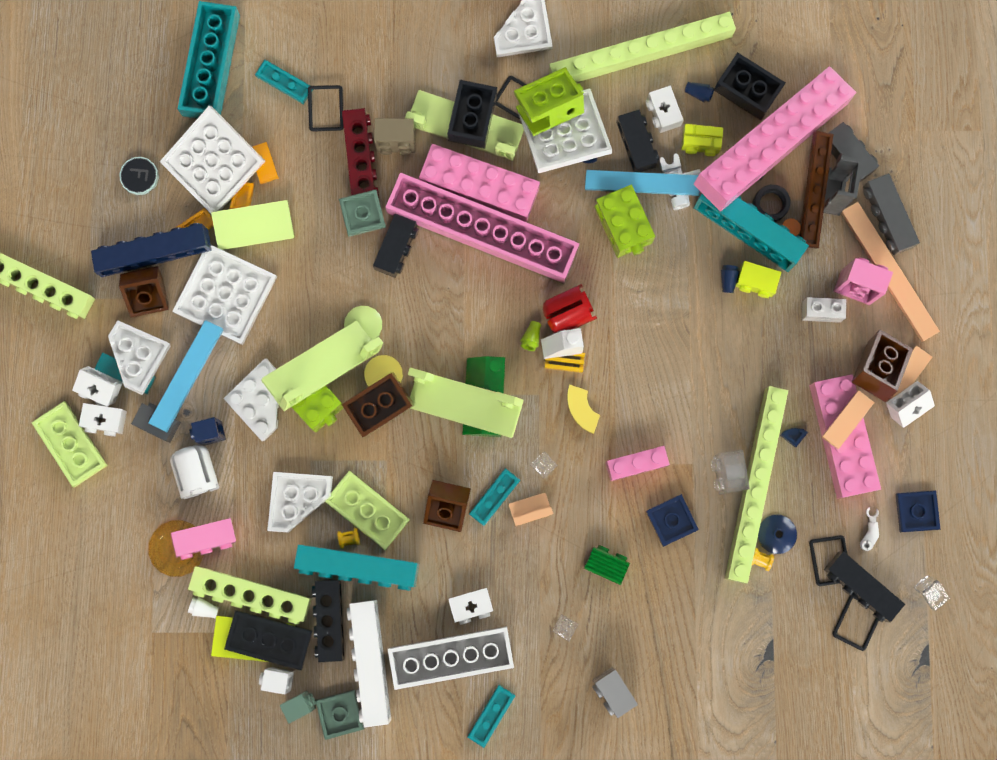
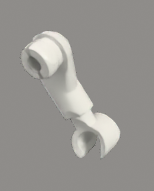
(873, 532)

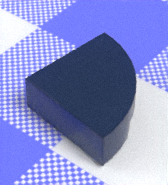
(794, 435)

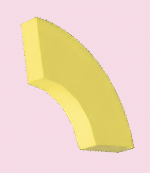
(580, 409)

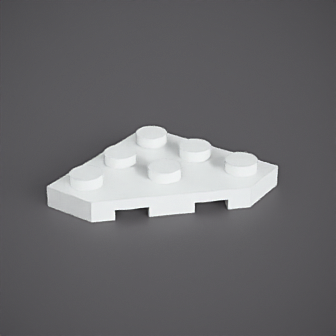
(524, 30)
(136, 355)
(254, 401)
(295, 498)

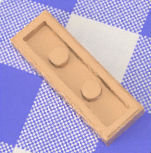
(915, 366)
(848, 419)

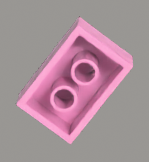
(863, 281)

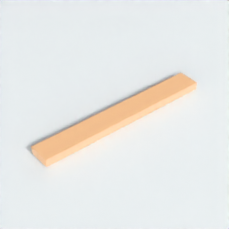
(899, 285)

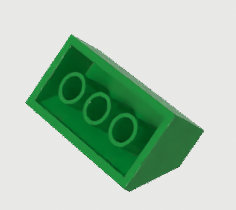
(485, 373)

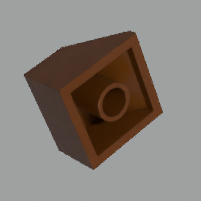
(143, 291)
(446, 505)

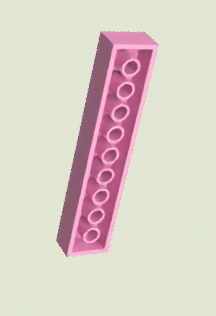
(774, 139)
(482, 228)

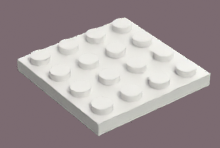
(570, 141)
(212, 160)
(225, 293)

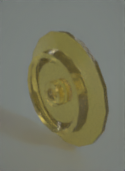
(162, 551)

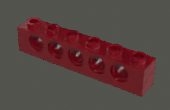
(351, 120)

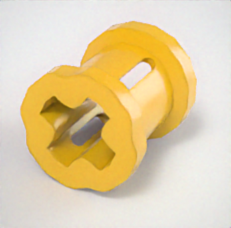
(348, 538)
(762, 559)

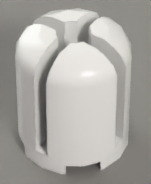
(193, 471)

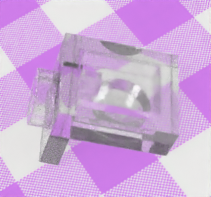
(932, 592)

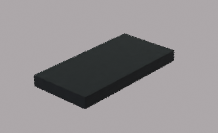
(268, 640)

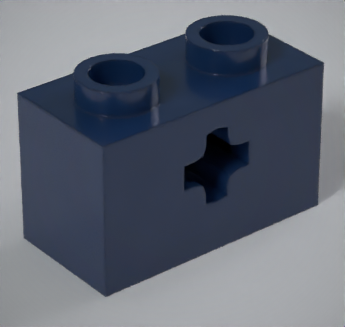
(207, 431)

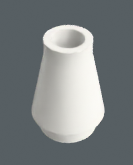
(202, 608)

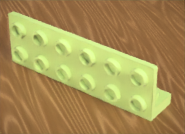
(434, 116)
(320, 365)
(465, 403)

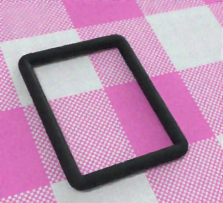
(502, 90)
(340, 107)
(814, 558)
(840, 621)

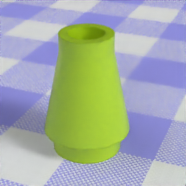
(530, 339)

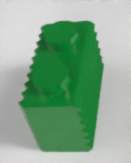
(607, 565)

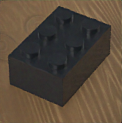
(749, 86)
(472, 114)

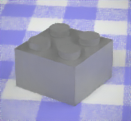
(615, 692)

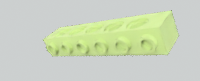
(81, 301)
(202, 576)

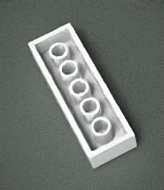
(450, 658)
(370, 663)

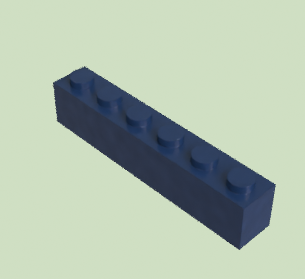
(151, 250)

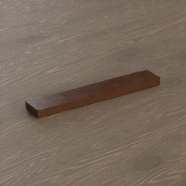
(816, 188)

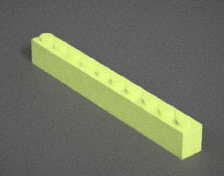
(647, 48)
(758, 477)

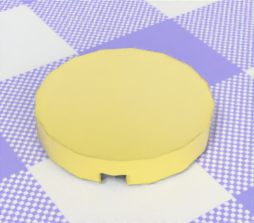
(380, 367)

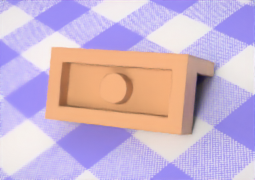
(530, 509)

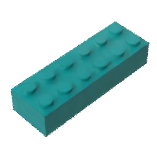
(208, 59)
(756, 231)
(355, 565)

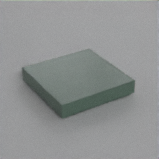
(362, 213)
(339, 714)

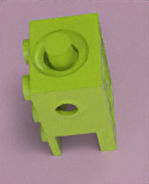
(550, 101)
(624, 221)
(319, 409)

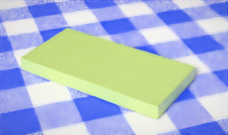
(253, 225)
(69, 444)
(367, 510)

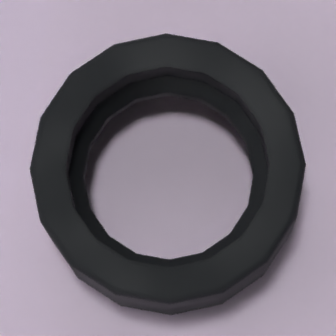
(781, 192)

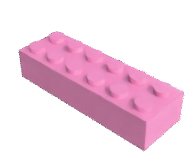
(480, 182)
(853, 463)

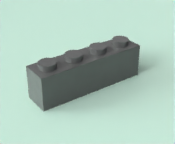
(891, 214)

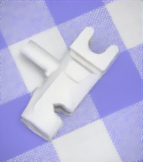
(679, 201)

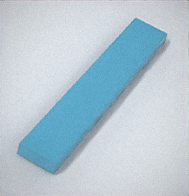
(642, 182)
(186, 376)

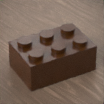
(882, 366)
(378, 404)

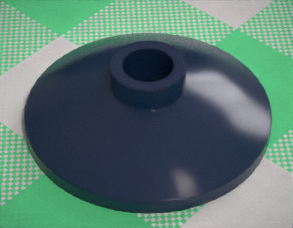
(768, 538)

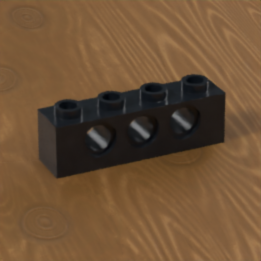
(336, 651)

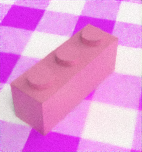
(637, 463)
(203, 539)

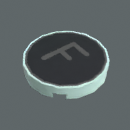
(139, 176)

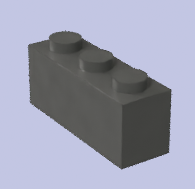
(846, 142)

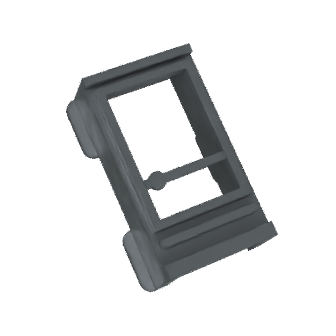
(836, 197)

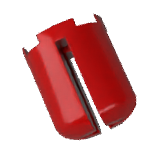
(568, 310)

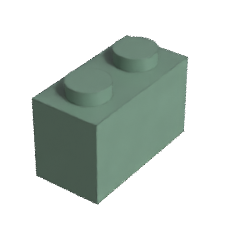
(298, 706)

